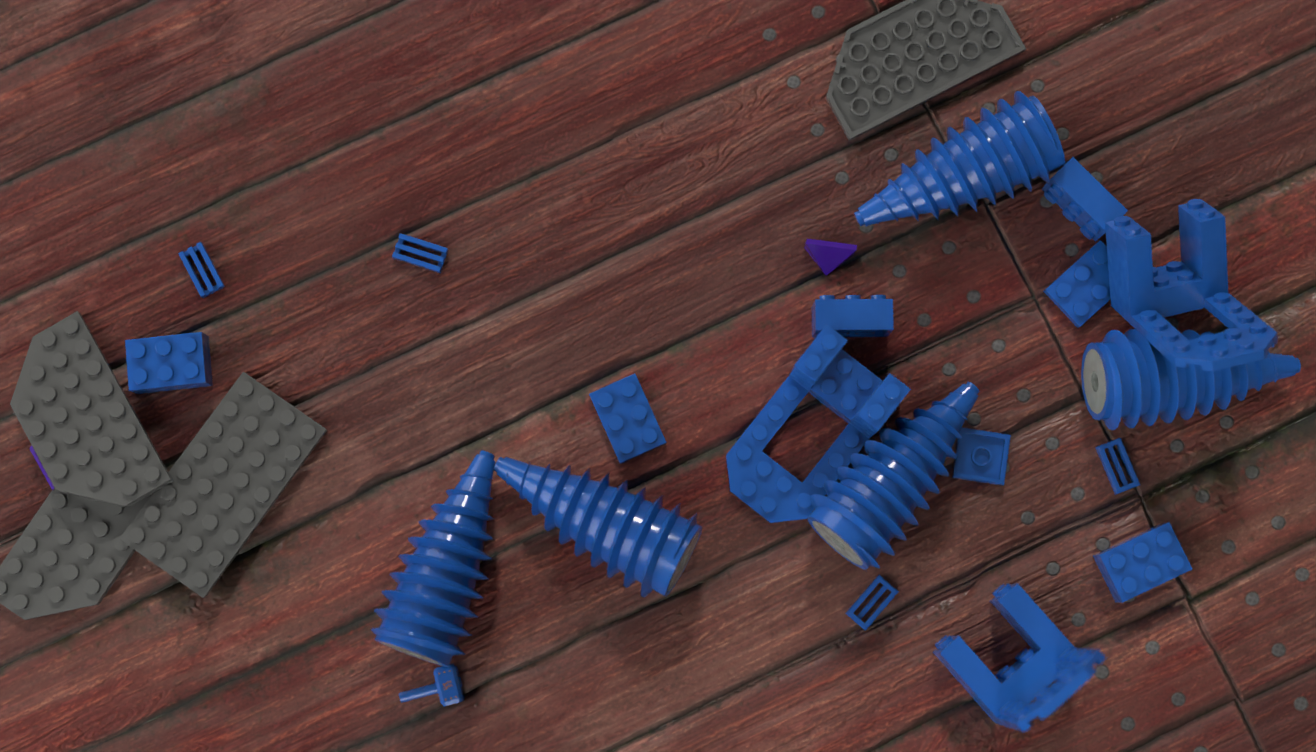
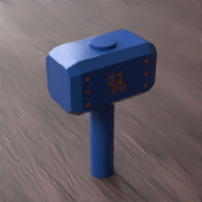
(447, 685)

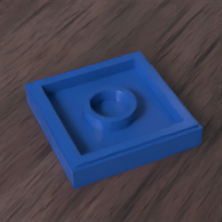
(981, 456)

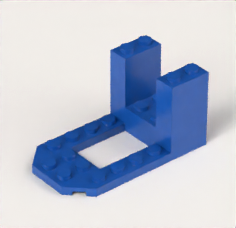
(1199, 281)
(843, 388)
(1048, 659)

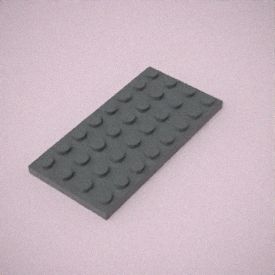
(223, 485)

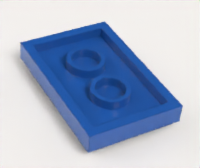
(1083, 286)
(627, 418)

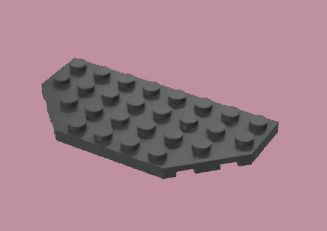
(914, 57)
(84, 419)
(66, 556)

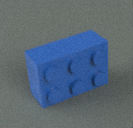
(1083, 199)
(853, 315)
(168, 363)
(1142, 562)

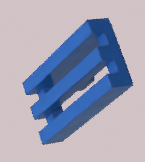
(399, 246)
(192, 252)
(1109, 471)
(857, 619)

